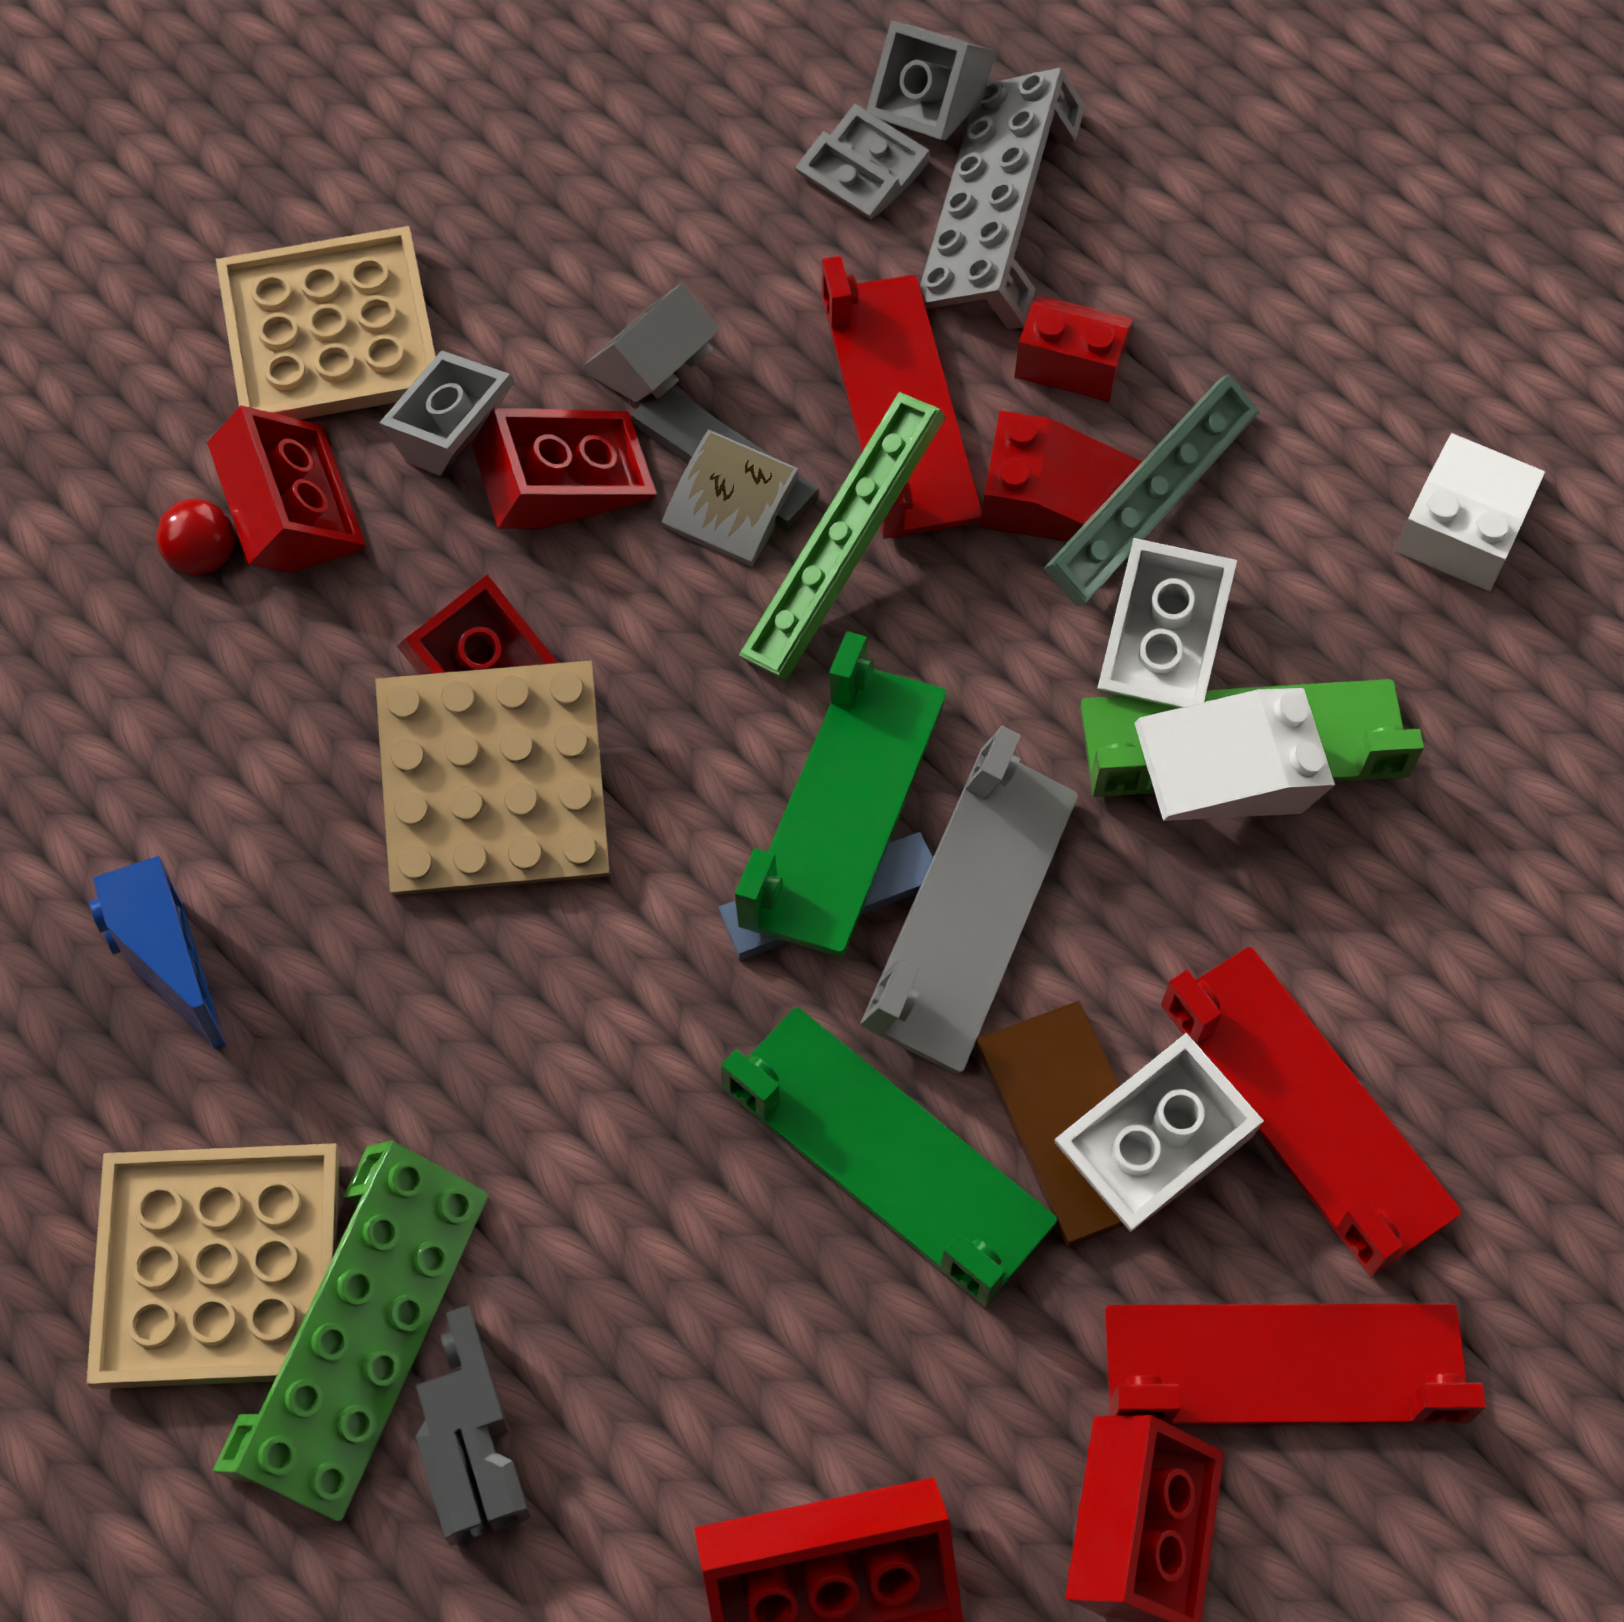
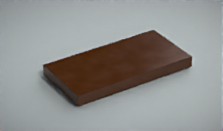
(1047, 1079)

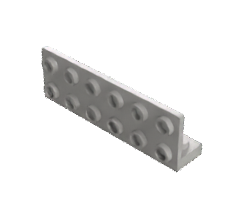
(992, 193)
(970, 907)

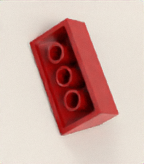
(836, 1561)

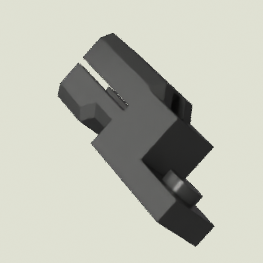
(467, 1410)

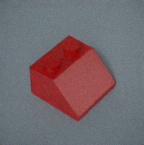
(1072, 347)

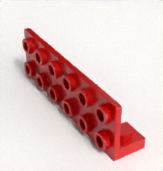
(890, 349)
(1312, 1110)
(1289, 1364)

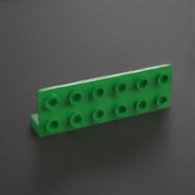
(842, 807)
(889, 1154)

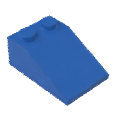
(151, 929)

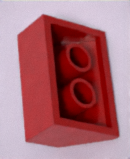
(284, 491)
(1144, 1521)

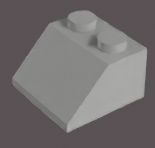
(928, 80)
(655, 346)
(444, 410)

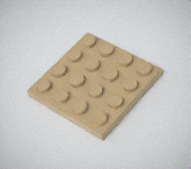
(326, 324)
(491, 777)
(208, 1262)

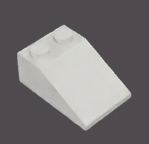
(1469, 512)
(1167, 624)
(1236, 756)
(1159, 1132)

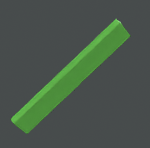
(842, 536)

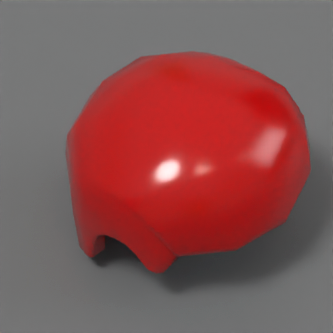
(195, 537)

